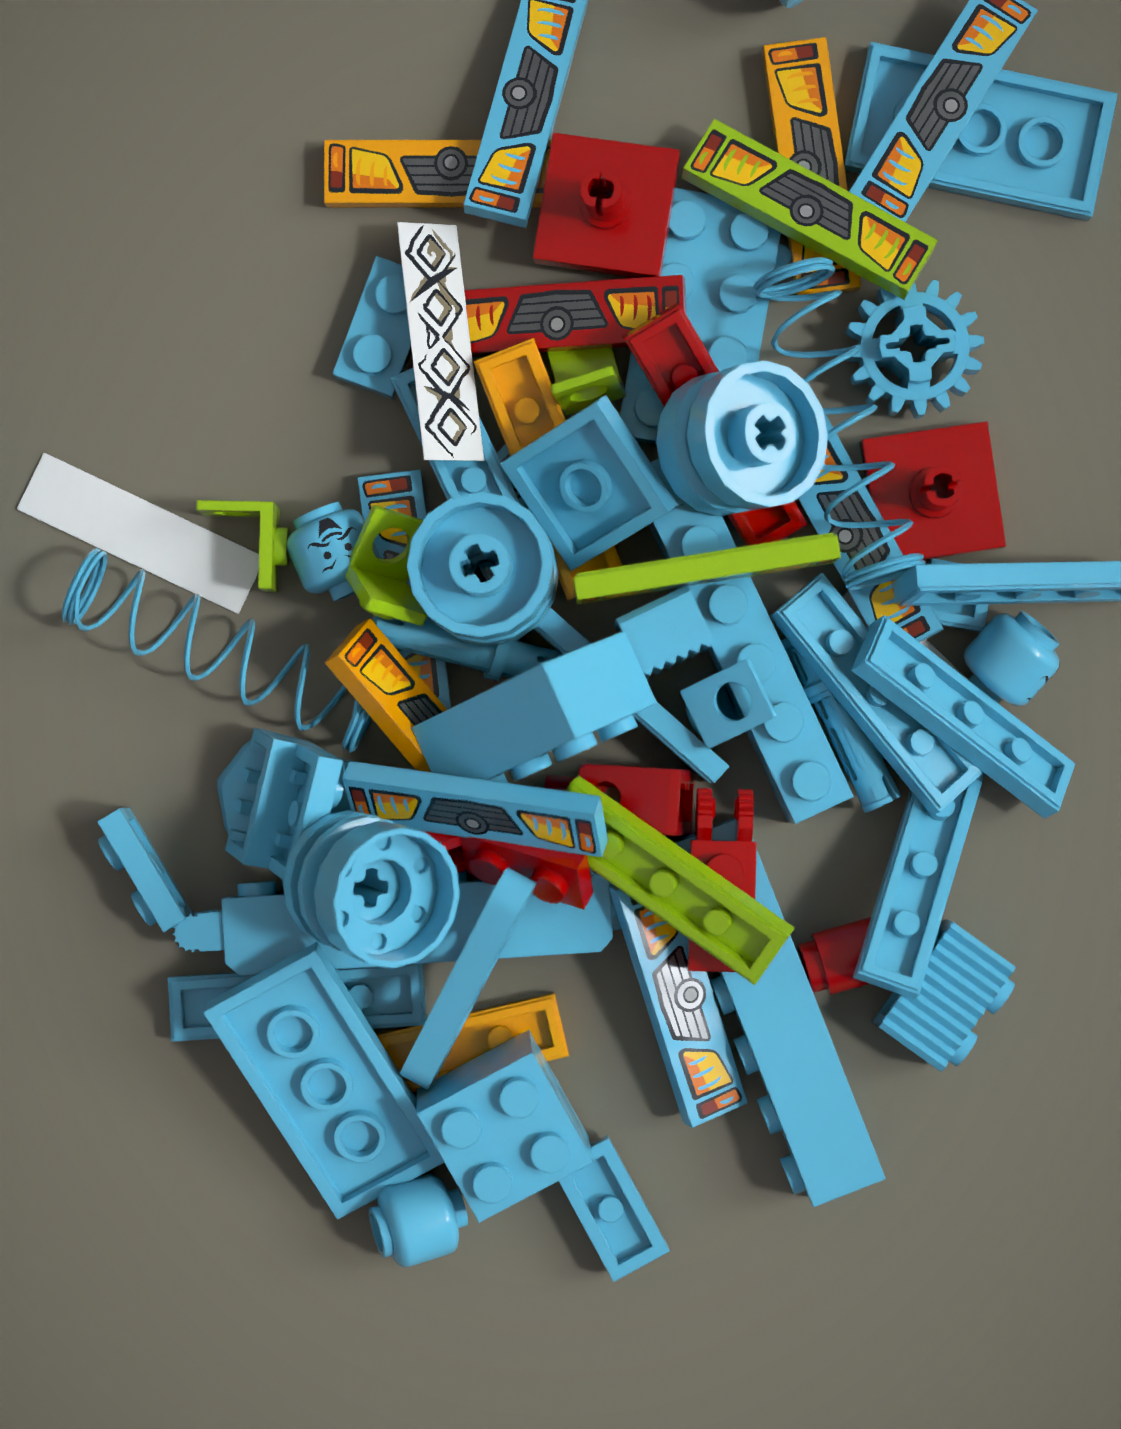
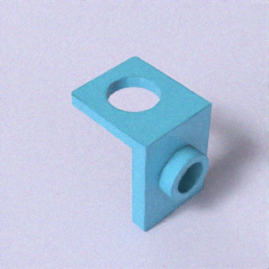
(712, 710)

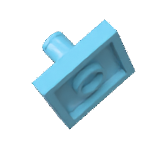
(588, 483)

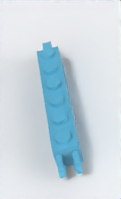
(261, 932)

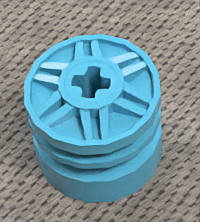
(371, 888)

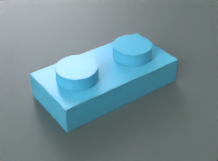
(378, 334)
(129, 847)
(614, 1212)

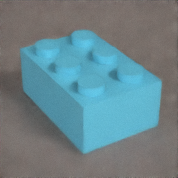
(539, 713)

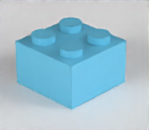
(504, 1126)

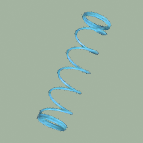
(884, 570)
(75, 607)

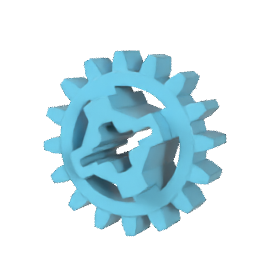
(914, 376)

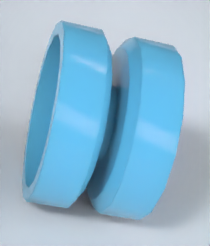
(742, 439)
(477, 531)

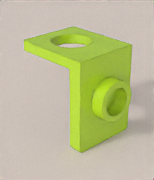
(585, 377)
(271, 540)
(383, 582)

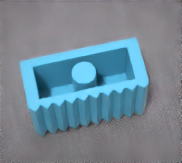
(666, 631)
(956, 990)

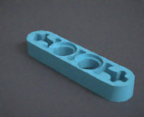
(468, 978)

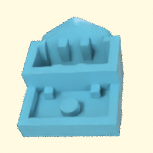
(276, 793)

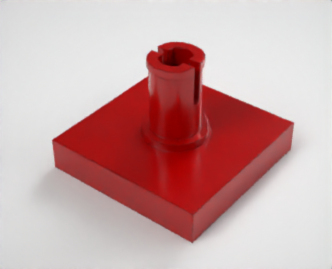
(606, 206)
(942, 485)

